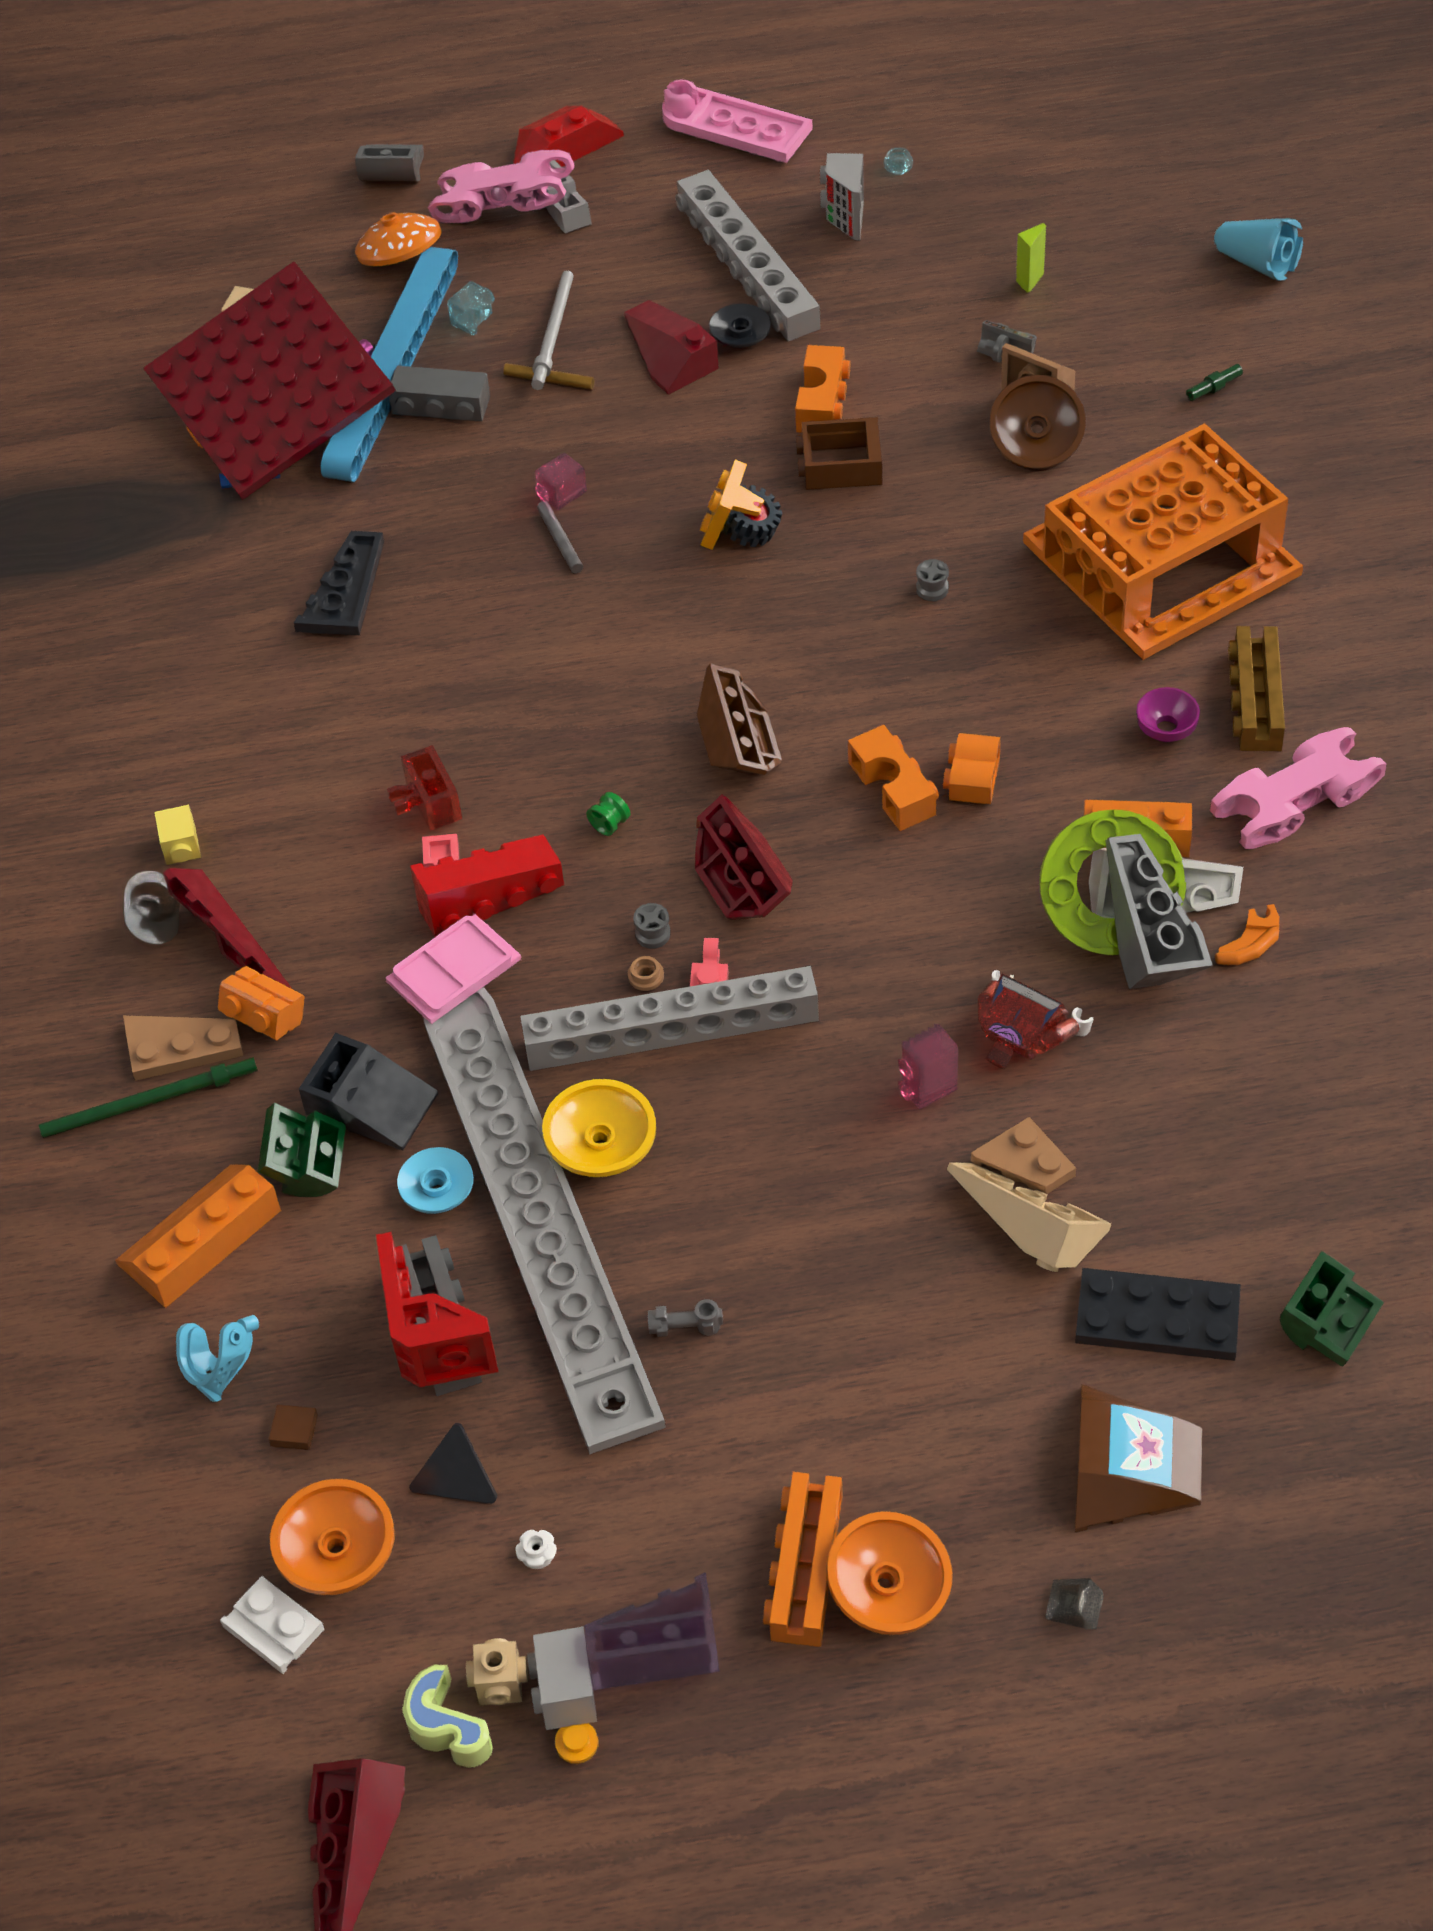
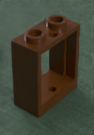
(837, 435)

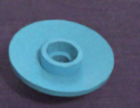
(434, 1168)

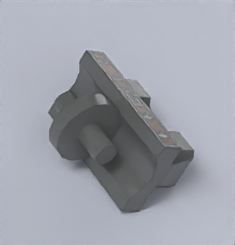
(996, 335)

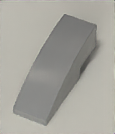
(573, 209)

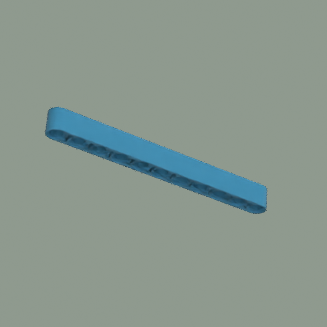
(396, 347)

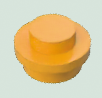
(576, 1743)

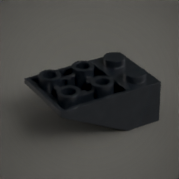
(366, 1092)

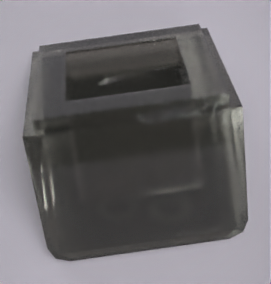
(1075, 1602)

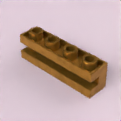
(1258, 690)

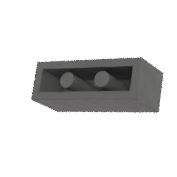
(440, 393)

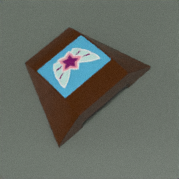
(1133, 1461)

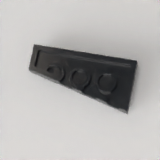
(345, 589)

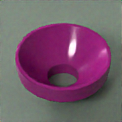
(1171, 706)

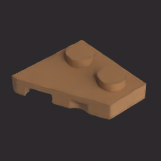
(1026, 1157)

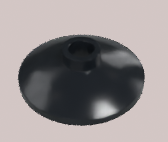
(740, 325)

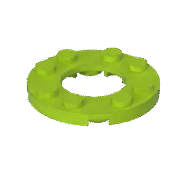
(1064, 861)

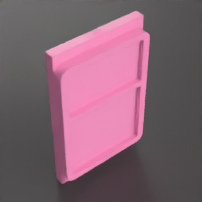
(452, 967)

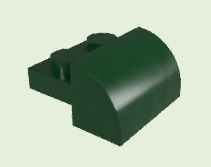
(301, 1151)
(1329, 1310)

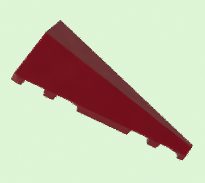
(235, 942)

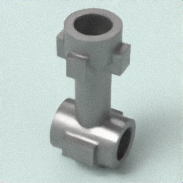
(706, 1317)

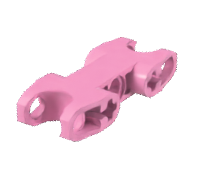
(518, 185)
(1278, 800)

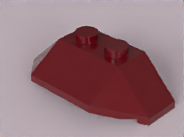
(738, 863)

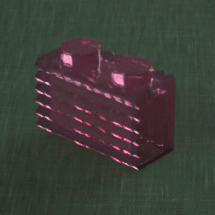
(928, 1066)

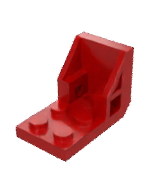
(451, 1341)

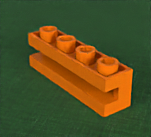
(800, 1575)

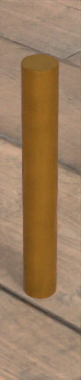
(554, 377)

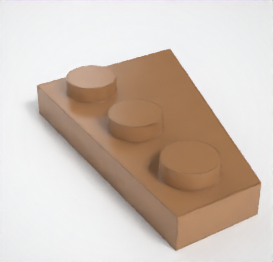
(178, 1043)

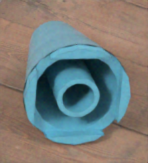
(1263, 245)

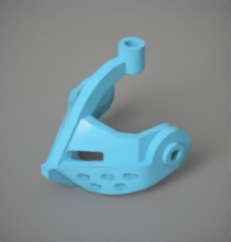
(196, 1358)

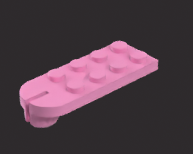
(733, 121)

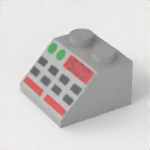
(843, 192)

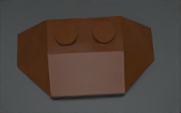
(735, 724)

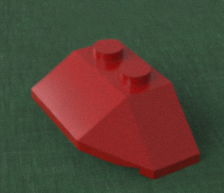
(568, 130)

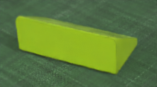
(1030, 256)

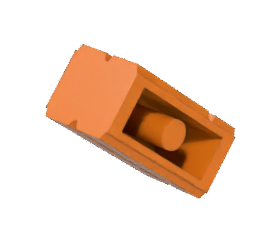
(261, 1003)

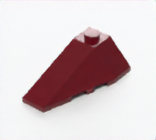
(672, 346)
(354, 1816)

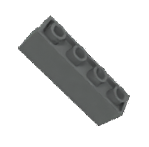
(430, 1275)

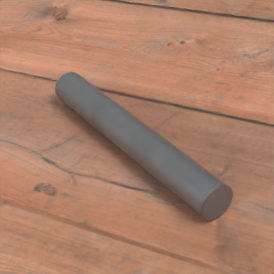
(560, 537)

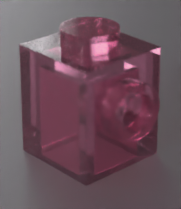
(560, 481)

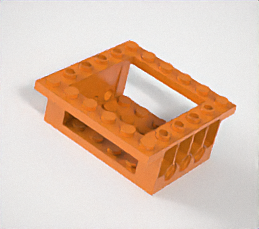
(1113, 560)

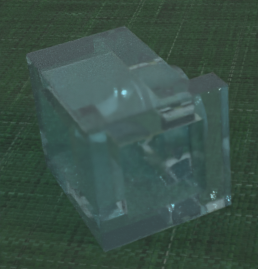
(470, 307)

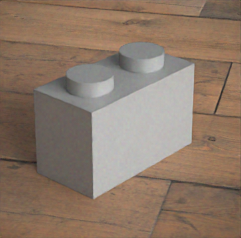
(563, 1678)

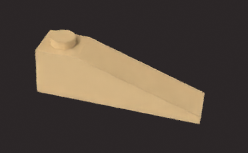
(1042, 1229)

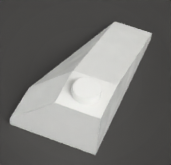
(1207, 885)

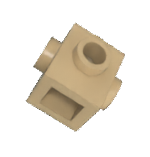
(497, 1672)

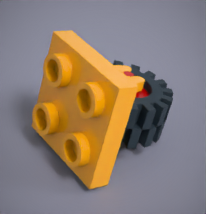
(740, 511)

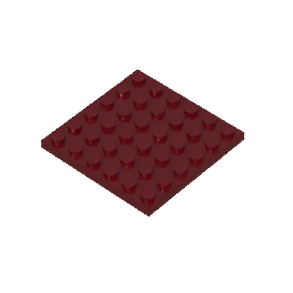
(269, 380)

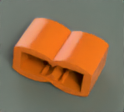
(973, 768)

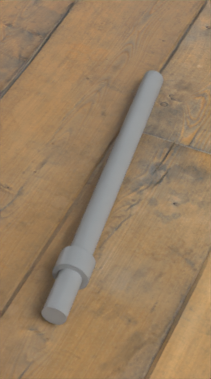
(543, 363)

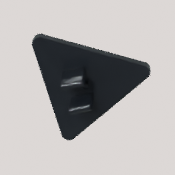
(455, 1471)

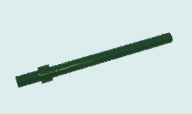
(218, 1076)

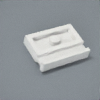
(272, 1624)

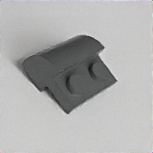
(389, 162)

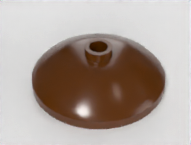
(1040, 402)

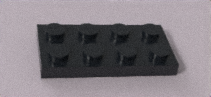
(1158, 1314)

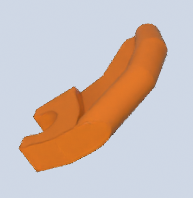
(1255, 940)

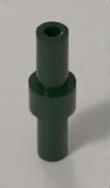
(1214, 382)

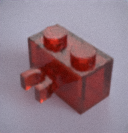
(427, 788)

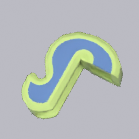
(442, 1728)

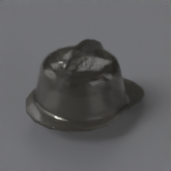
(150, 909)

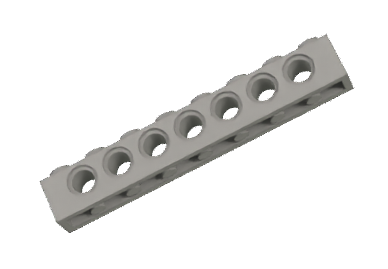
(748, 255)
(670, 1018)

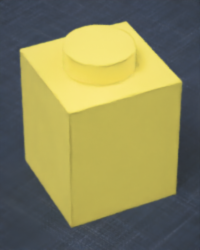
(177, 834)

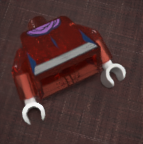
(1024, 1020)

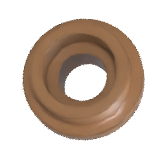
(645, 966)

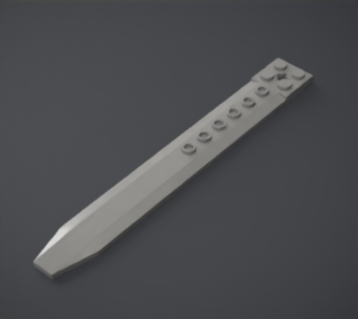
(544, 1227)

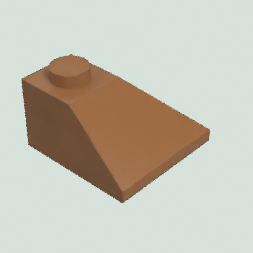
(1021, 363)

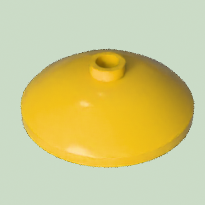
(594, 1113)

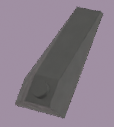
(1152, 928)

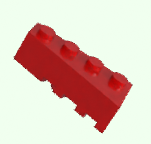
(485, 881)

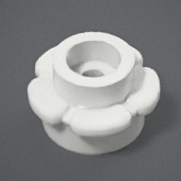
(536, 1558)

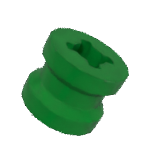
(608, 813)

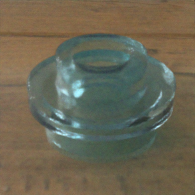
(898, 161)

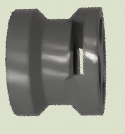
(932, 580)
(652, 925)

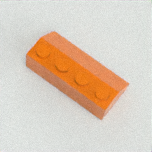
(201, 1233)

